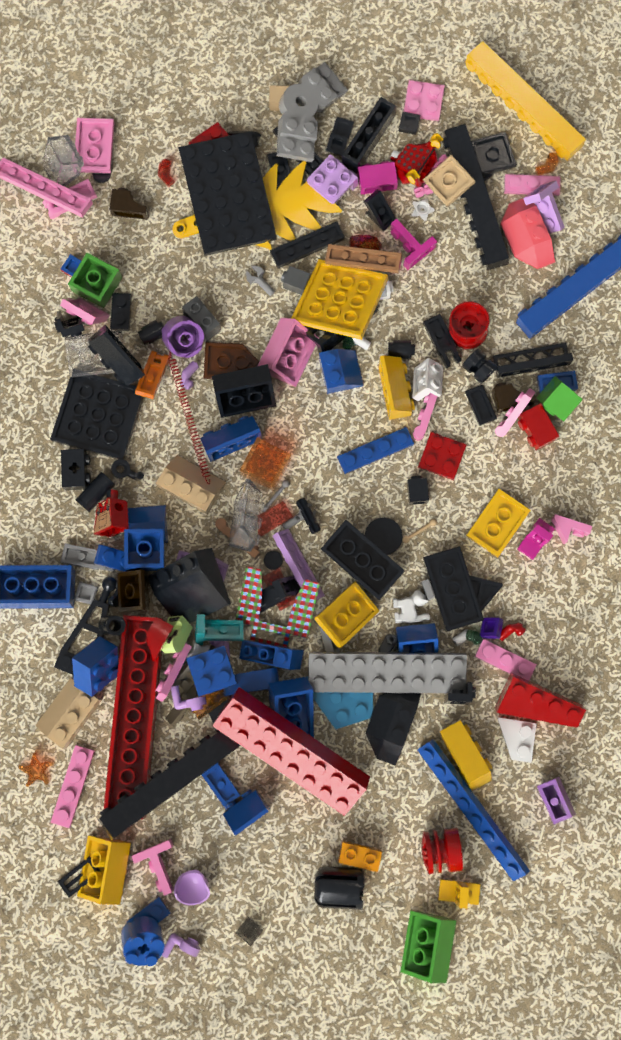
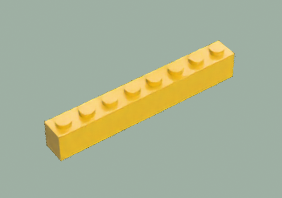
(525, 101)

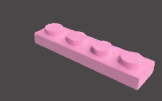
(72, 786)

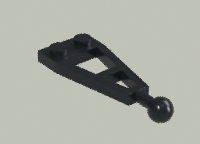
(64, 660)

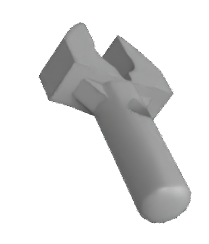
(261, 282)
(296, 519)

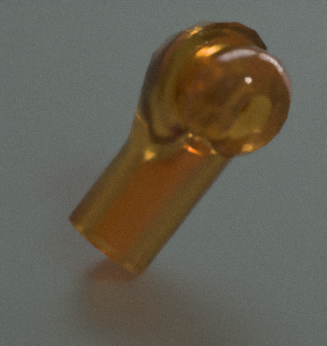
(549, 165)

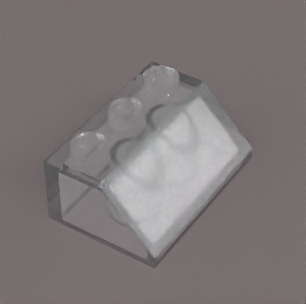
(81, 359)
(246, 517)

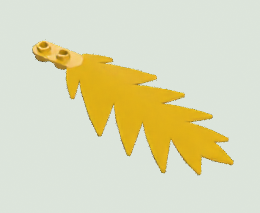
(287, 201)

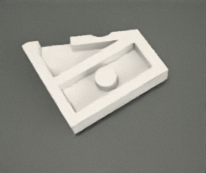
(519, 738)

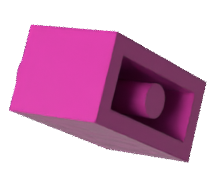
(377, 177)

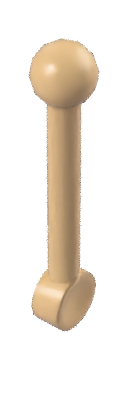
(406, 539)

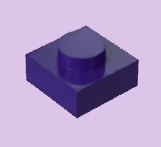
(491, 628)

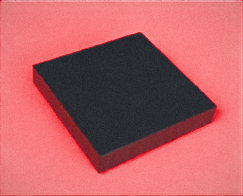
(494, 153)

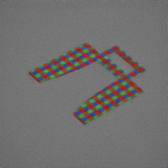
(300, 616)

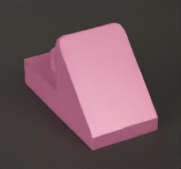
(565, 526)

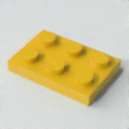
(498, 523)
(346, 614)

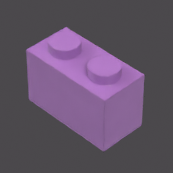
(556, 800)

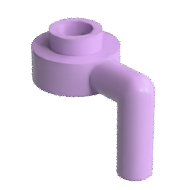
(195, 703)
(189, 946)

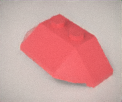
(527, 234)

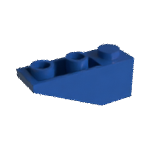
(271, 654)

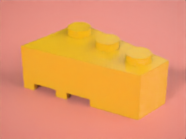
(467, 755)

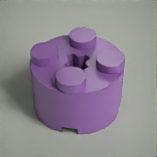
(192, 332)

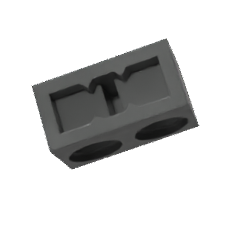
(202, 316)

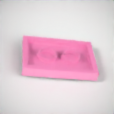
(95, 144)

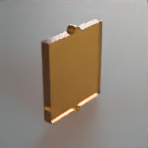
(213, 700)

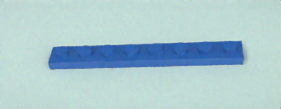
(473, 810)

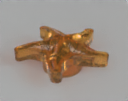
(36, 770)

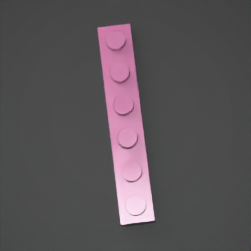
(44, 188)

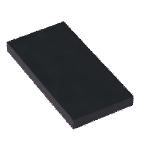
(453, 589)

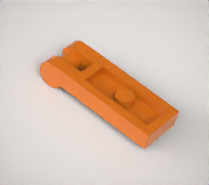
(154, 372)

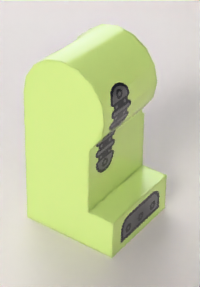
(178, 636)

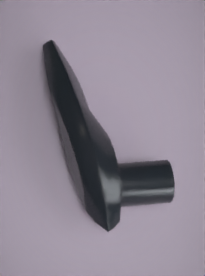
(255, 135)

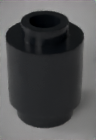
(151, 332)
(401, 349)

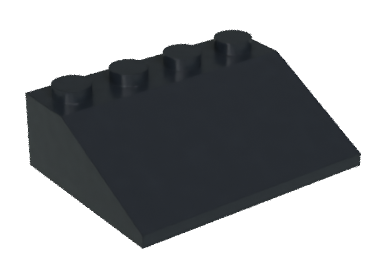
(191, 586)

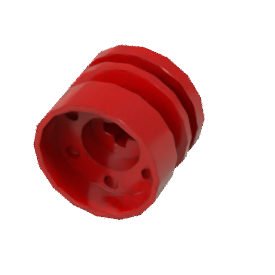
(471, 315)
(442, 851)

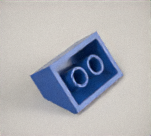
(230, 438)

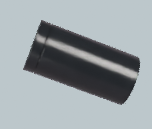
(95, 492)
(119, 625)

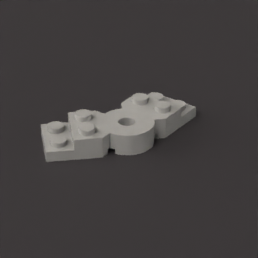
(297, 125)

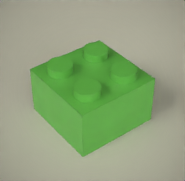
(95, 280)

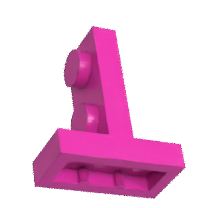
(411, 245)
(536, 538)

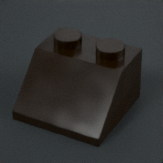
(133, 591)

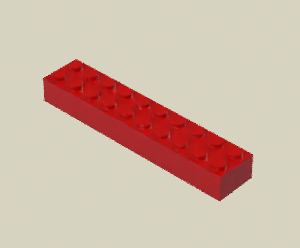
(133, 712)

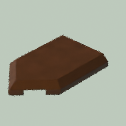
(226, 358)

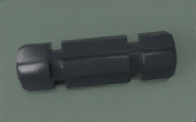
(308, 516)

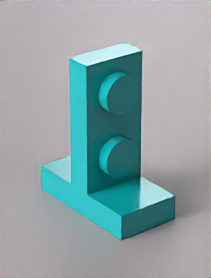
(217, 630)

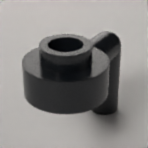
(127, 472)

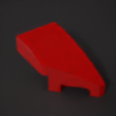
(157, 636)

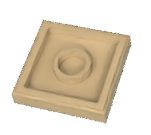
(449, 181)

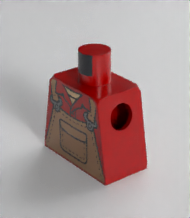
(111, 515)

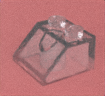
(62, 160)

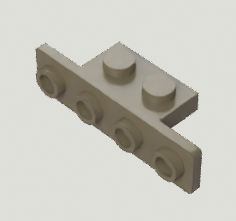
(187, 691)

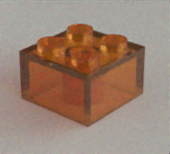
(265, 464)

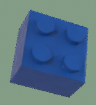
(95, 666)
(211, 671)

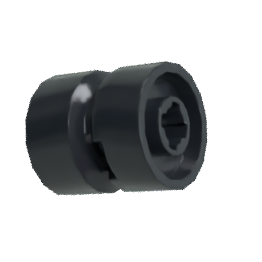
(479, 366)

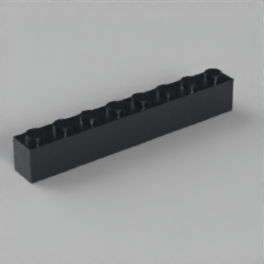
(477, 200)
(166, 783)

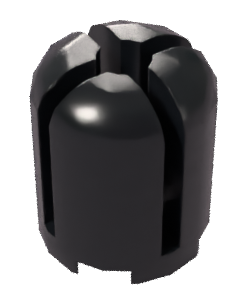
(339, 887)

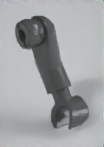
(388, 643)

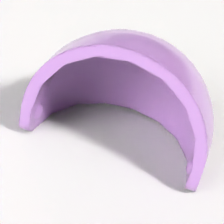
(192, 888)

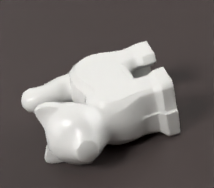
(408, 610)

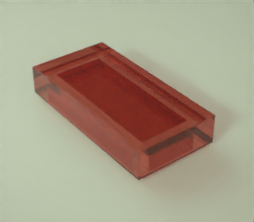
(274, 518)

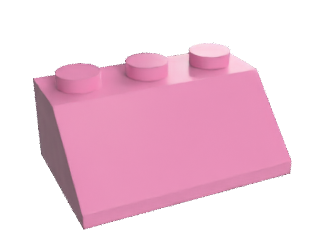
(288, 351)

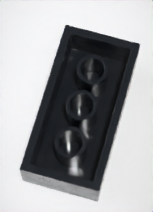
(362, 560)

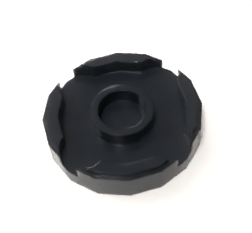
(385, 534)

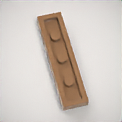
(363, 258)

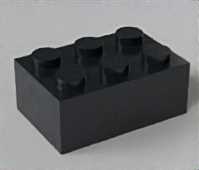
(244, 391)

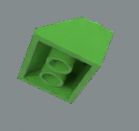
(428, 947)

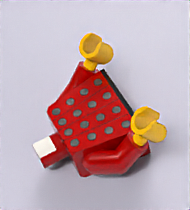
(416, 161)

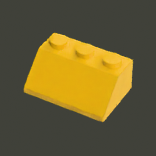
(395, 387)
(111, 858)

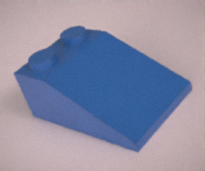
(294, 702)

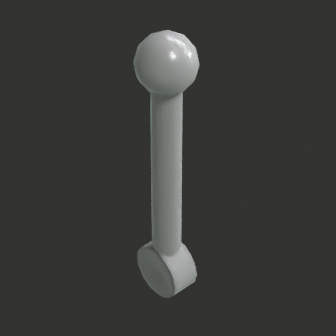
(285, 483)

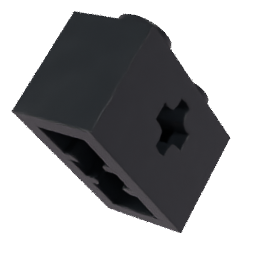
(69, 460)

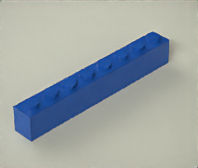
(571, 290)

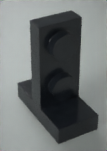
(278, 592)

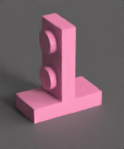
(156, 864)

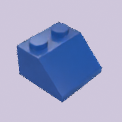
(340, 370)
(148, 518)
(144, 549)
(417, 638)
(246, 811)

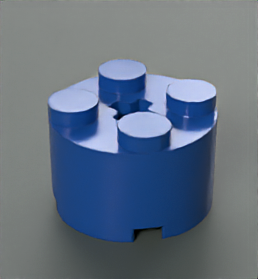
(142, 941)

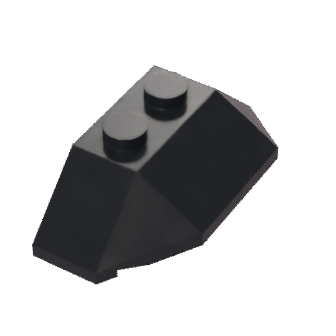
(391, 724)

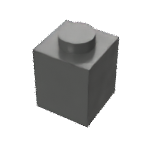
(295, 280)

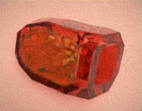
(365, 241)

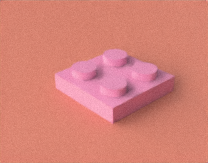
(424, 99)
(89, 313)

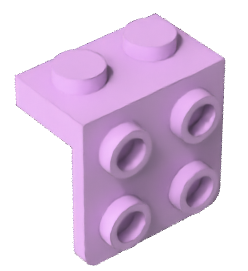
(332, 179)

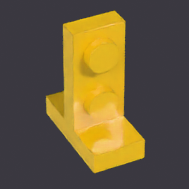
(459, 892)

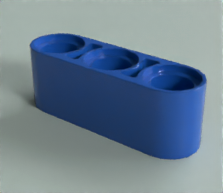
(253, 681)

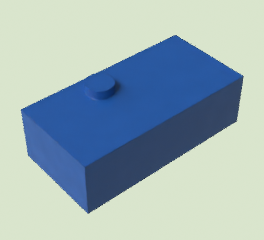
(37, 586)

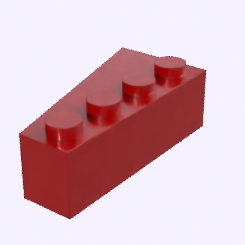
(535, 702)

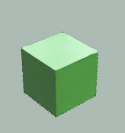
(558, 399)

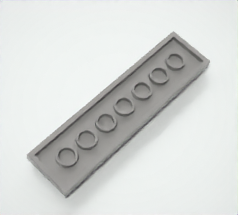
(387, 672)

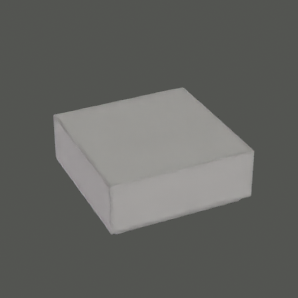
(428, 589)
(85, 593)

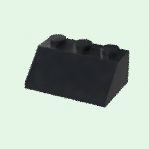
(116, 356)

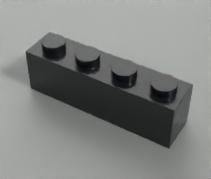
(368, 135)

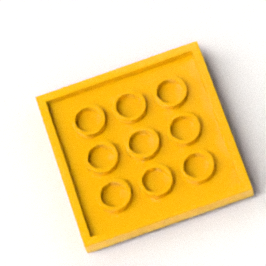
(340, 299)

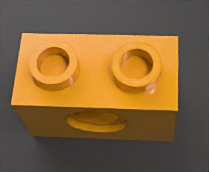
(360, 856)

